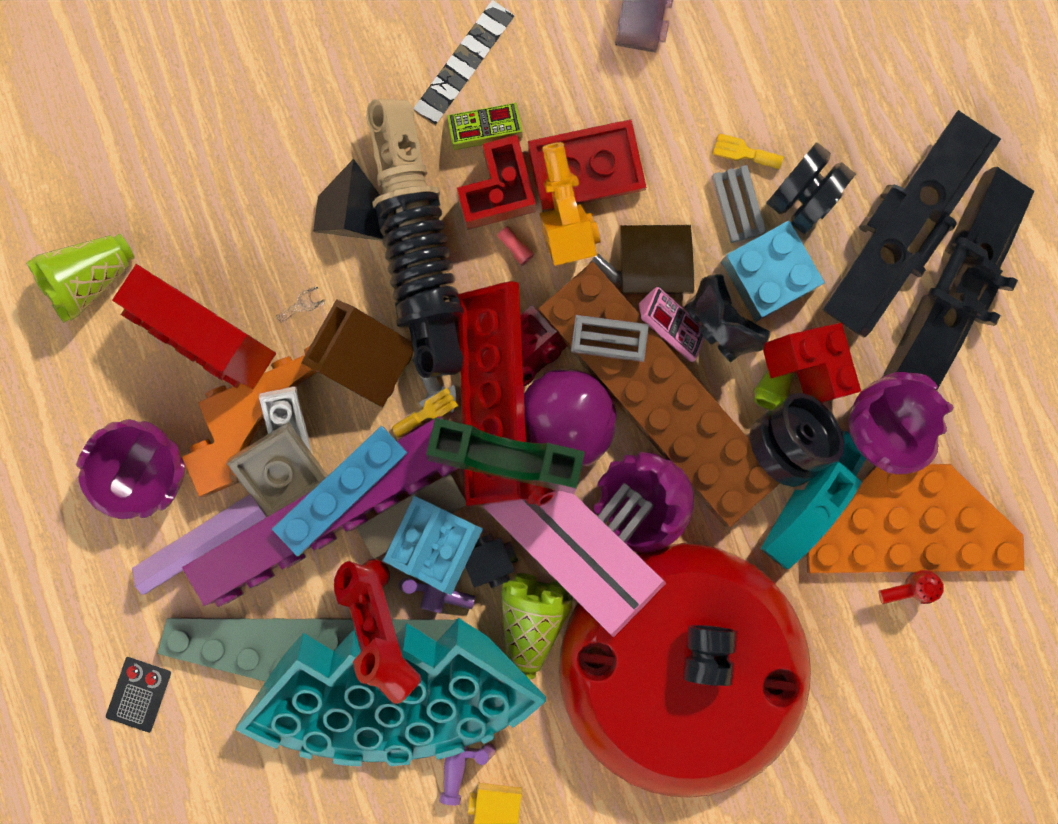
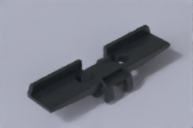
(948, 169)
(968, 278)

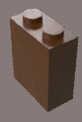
(359, 353)

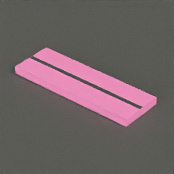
(582, 556)

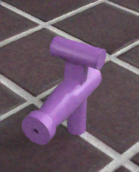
(434, 598)
(454, 771)

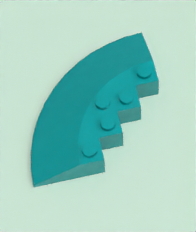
(325, 711)

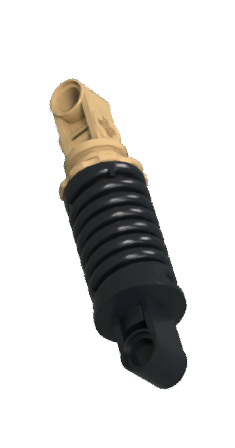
(411, 229)

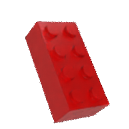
(192, 329)

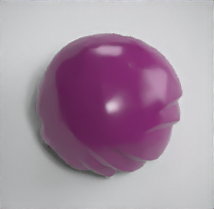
(570, 412)
(899, 422)
(130, 469)
(660, 484)

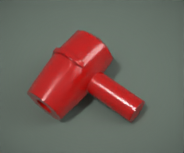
(921, 585)

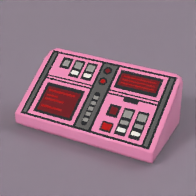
(672, 323)

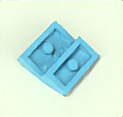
(432, 545)

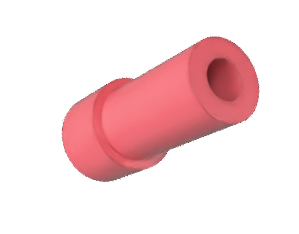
(521, 252)

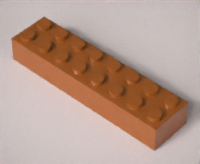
(664, 399)

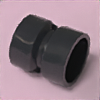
(710, 655)

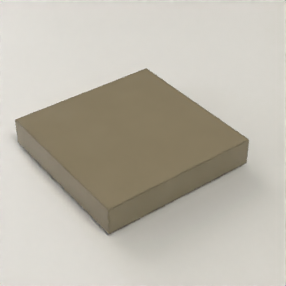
(277, 469)

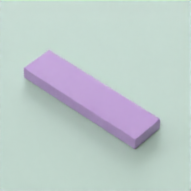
(195, 543)

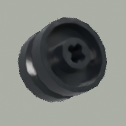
(810, 188)
(796, 440)

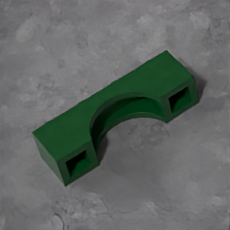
(510, 459)

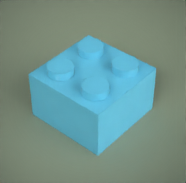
(772, 271)

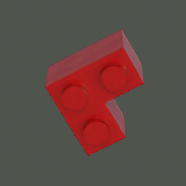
(505, 193)
(819, 359)

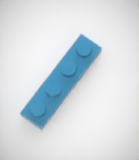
(339, 491)

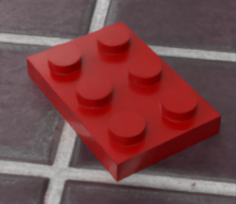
(600, 157)

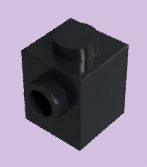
(491, 561)

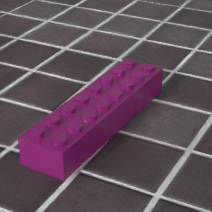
(259, 550)

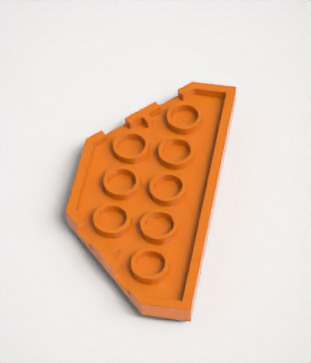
(918, 524)

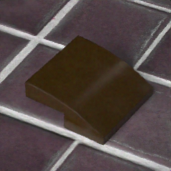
(656, 258)

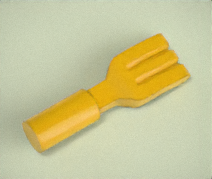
(736, 149)
(434, 407)

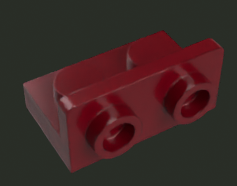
(539, 343)

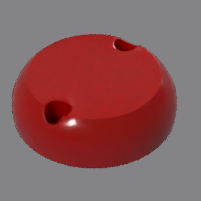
(680, 733)

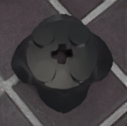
(723, 322)

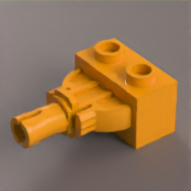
(567, 229)

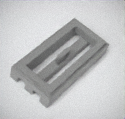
(731, 175)
(606, 352)
(614, 503)

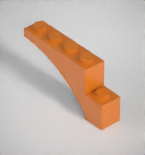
(234, 420)

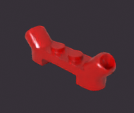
(380, 656)

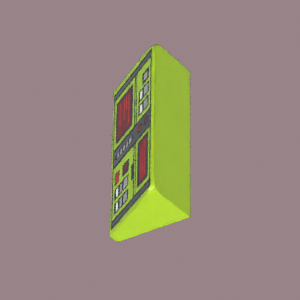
(484, 125)

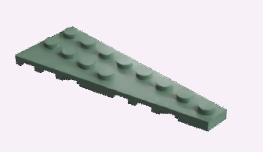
(257, 645)

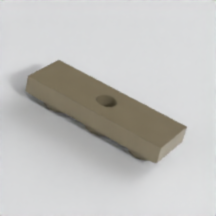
(381, 529)

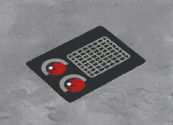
(138, 694)

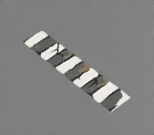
(464, 62)

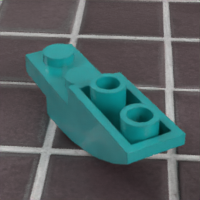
(815, 508)

